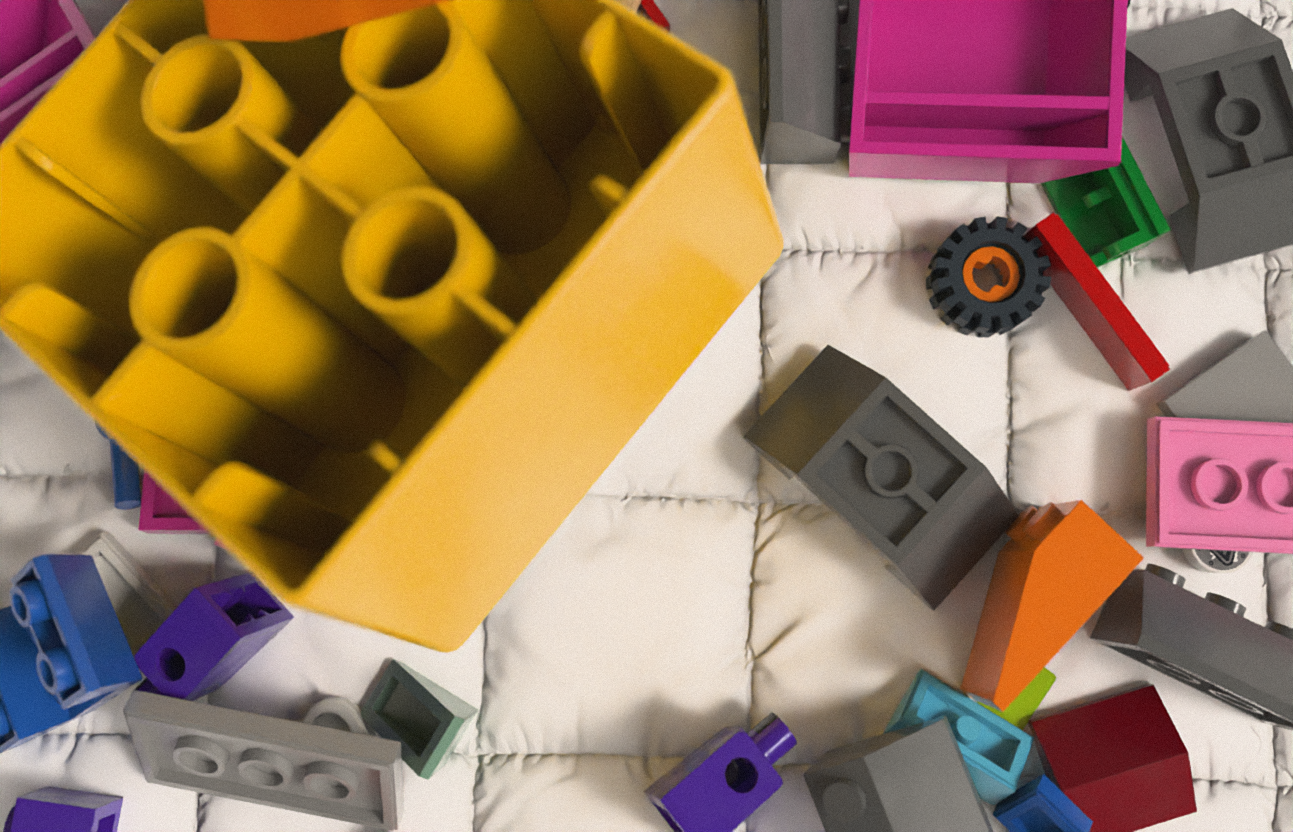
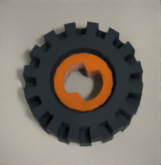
(1001, 306)

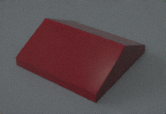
(1118, 760)

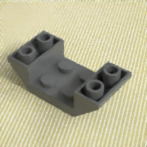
(1230, 128)
(885, 472)

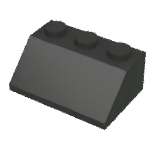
(802, 81)
(1201, 643)
(898, 784)

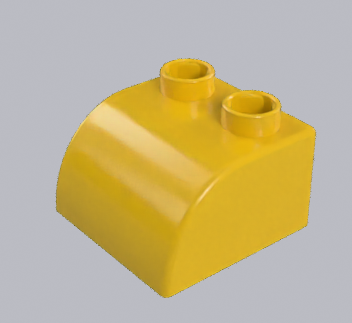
(381, 278)

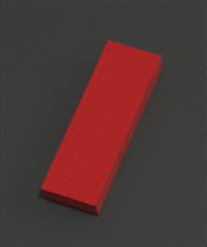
(1097, 306)

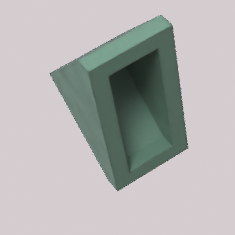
(419, 716)

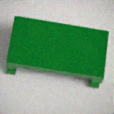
(1108, 210)

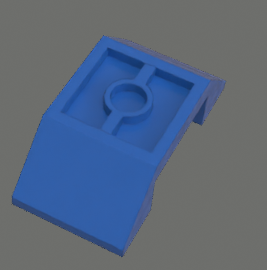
(58, 648)

